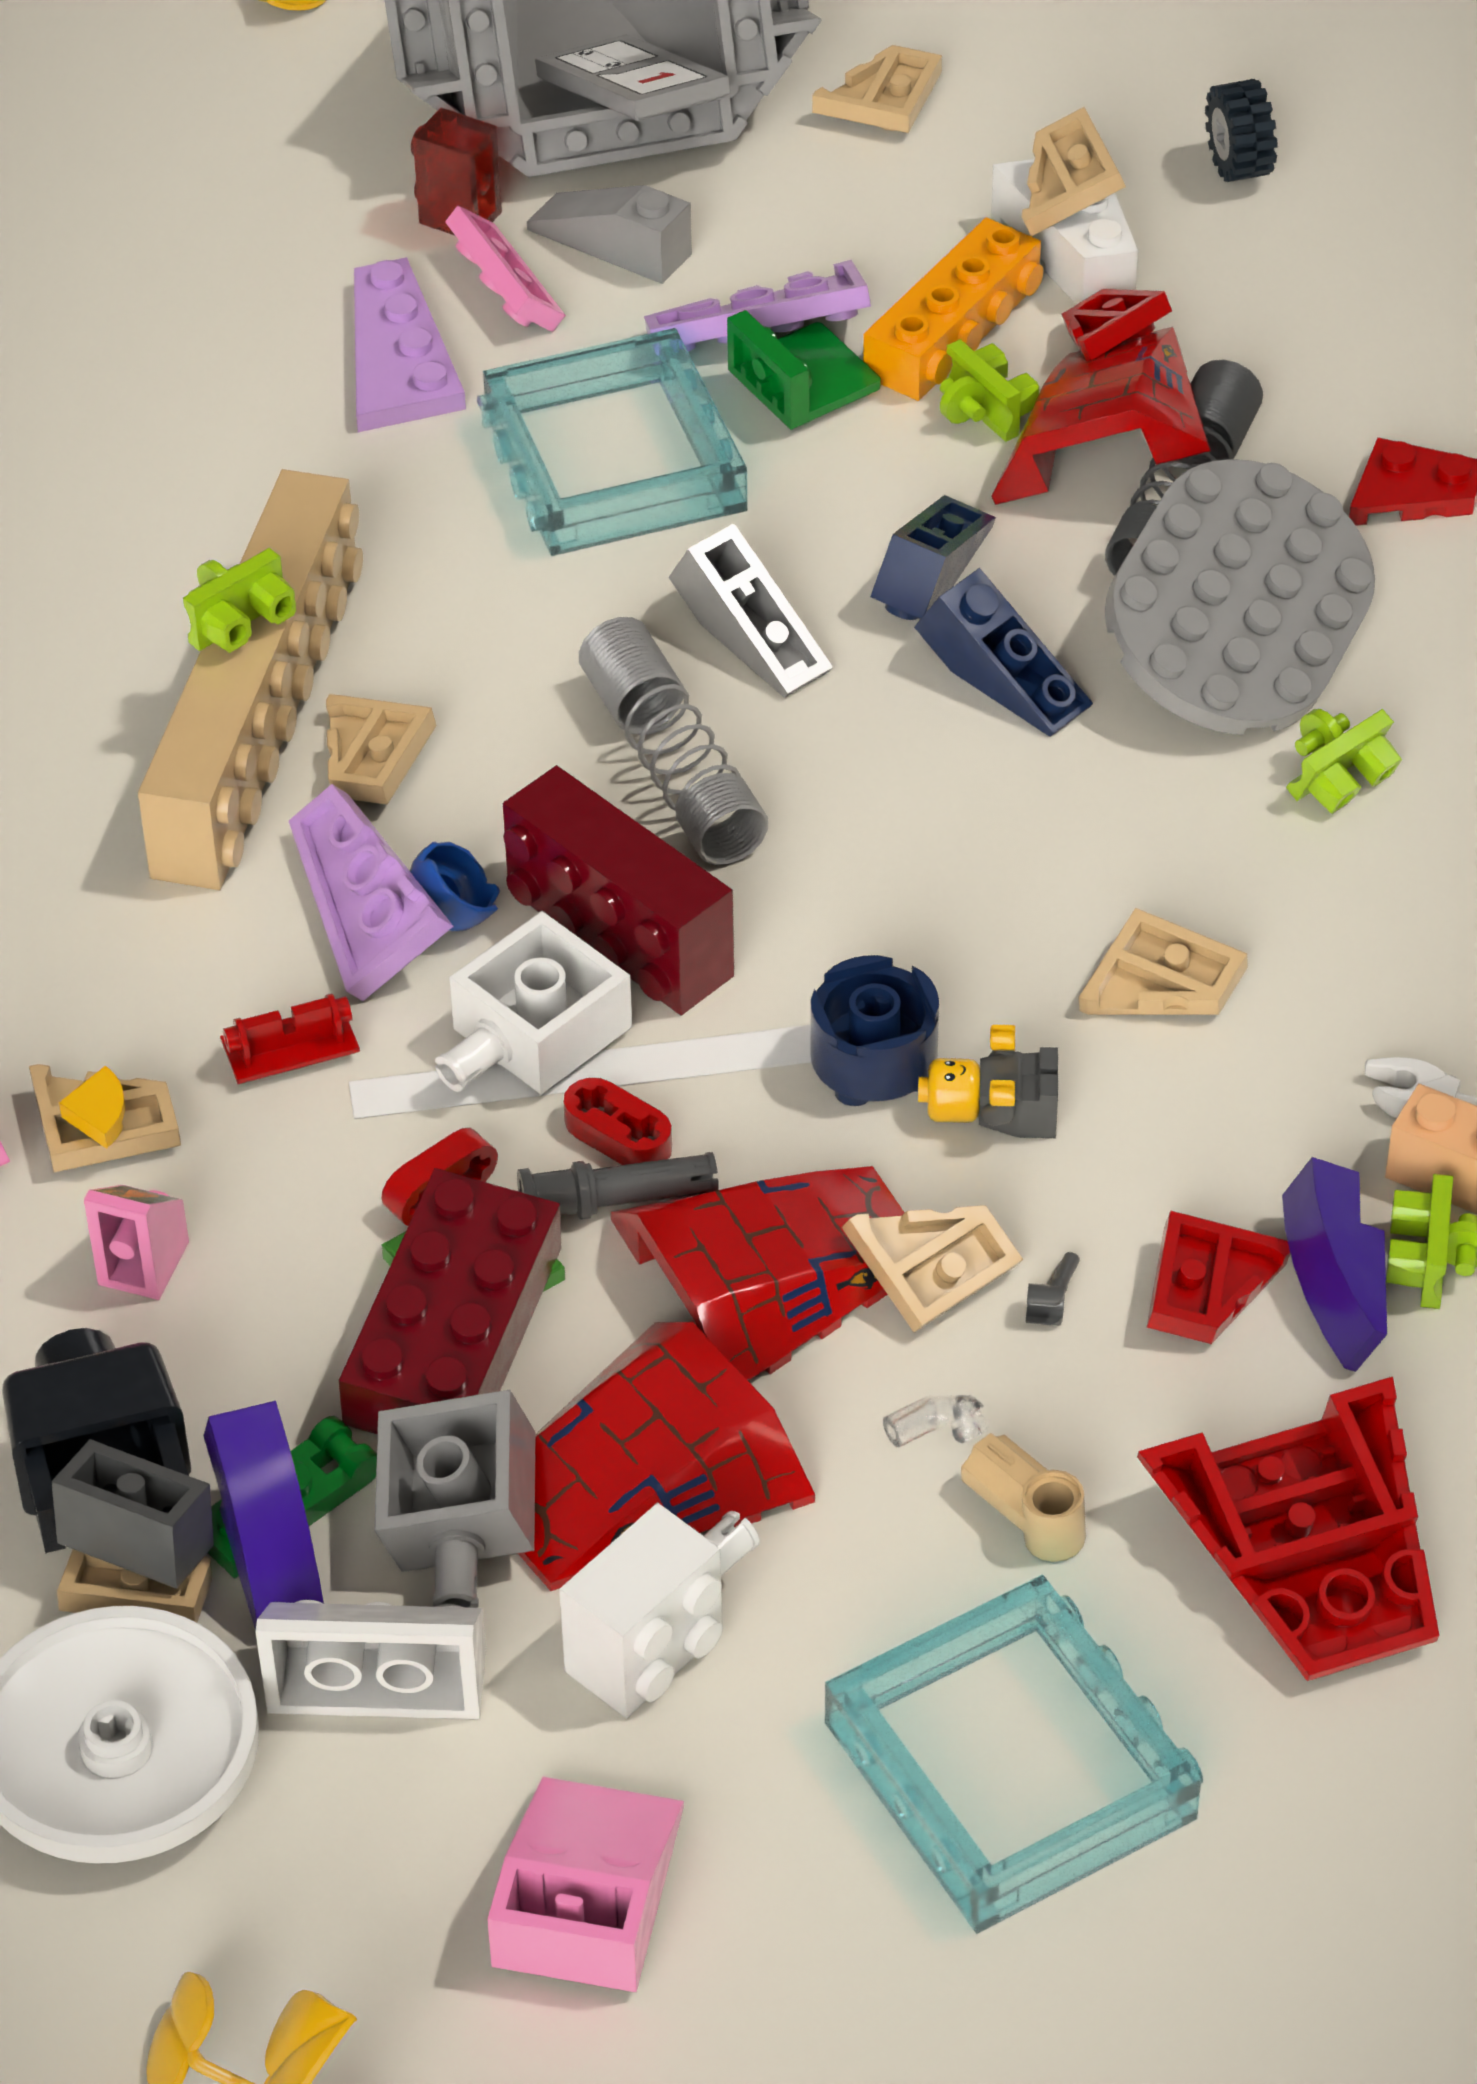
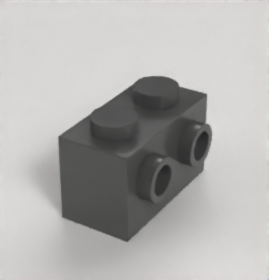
(133, 1513)

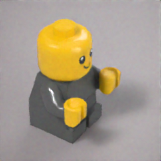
(1008, 1090)

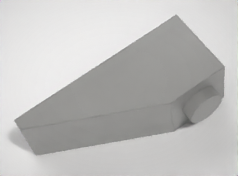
(622, 226)
(748, 611)

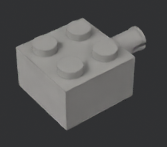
(455, 1488)

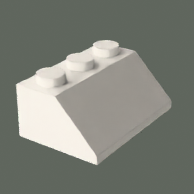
(372, 1659)

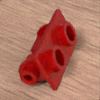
(275, 1045)

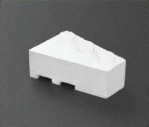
(1079, 253)

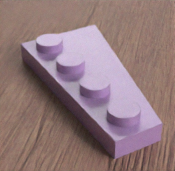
(782, 310)
(399, 351)
(364, 892)

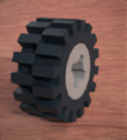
(1241, 130)

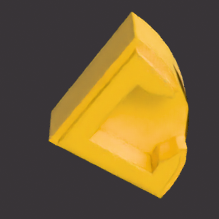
(96, 1107)

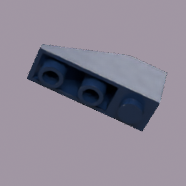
(1000, 654)

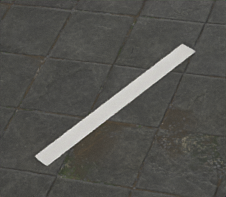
(618, 1066)

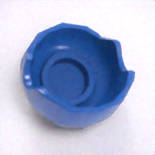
(455, 884)

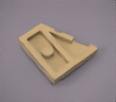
(374, 744)
(1162, 971)

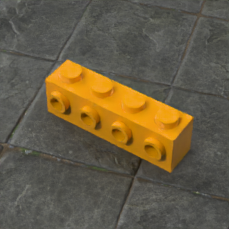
(954, 301)

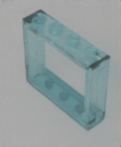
(631, 508)
(1000, 1890)

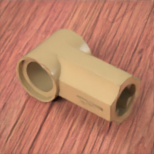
(1037, 1500)

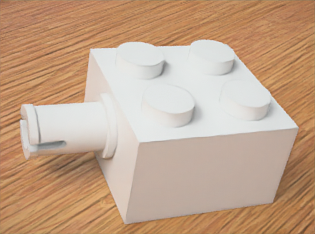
(535, 1007)
(648, 1605)

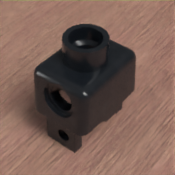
(84, 1393)

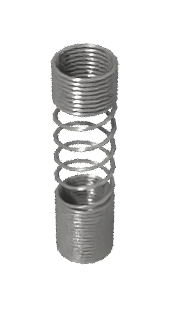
(644, 695)

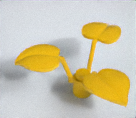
(294, 2055)

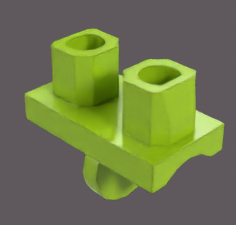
(980, 391)
(233, 597)
(1334, 752)
(1445, 1242)

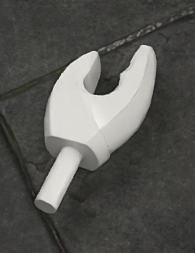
(1407, 1074)

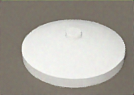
(121, 1733)

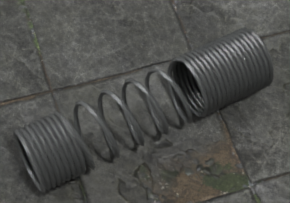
(1227, 403)

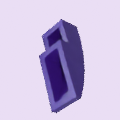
(1337, 1259)
(262, 1507)

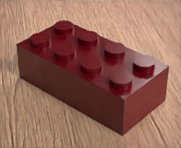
(619, 889)
(452, 1299)

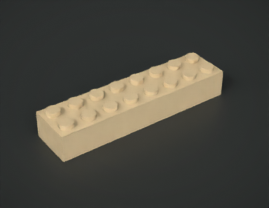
(245, 702)

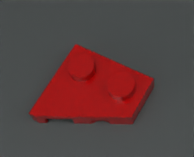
(1114, 317)
(1415, 483)
(1209, 1275)

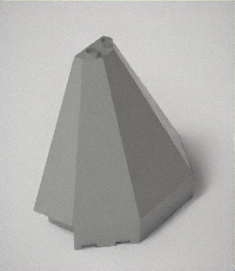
(483, 65)

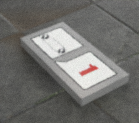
(633, 77)

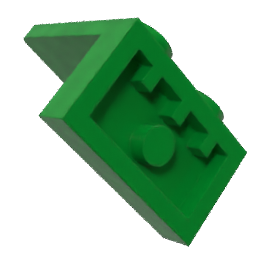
(798, 373)

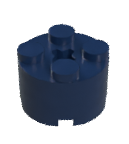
(873, 1029)

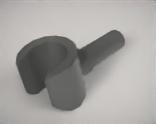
(1046, 1302)

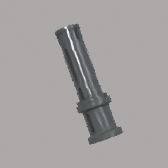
(585, 1189)

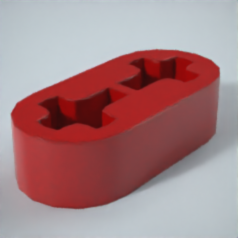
(622, 1118)
(461, 1153)

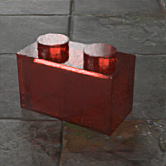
(455, 167)

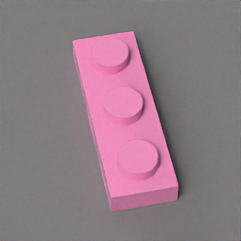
(504, 270)

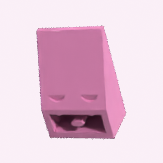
(583, 1884)

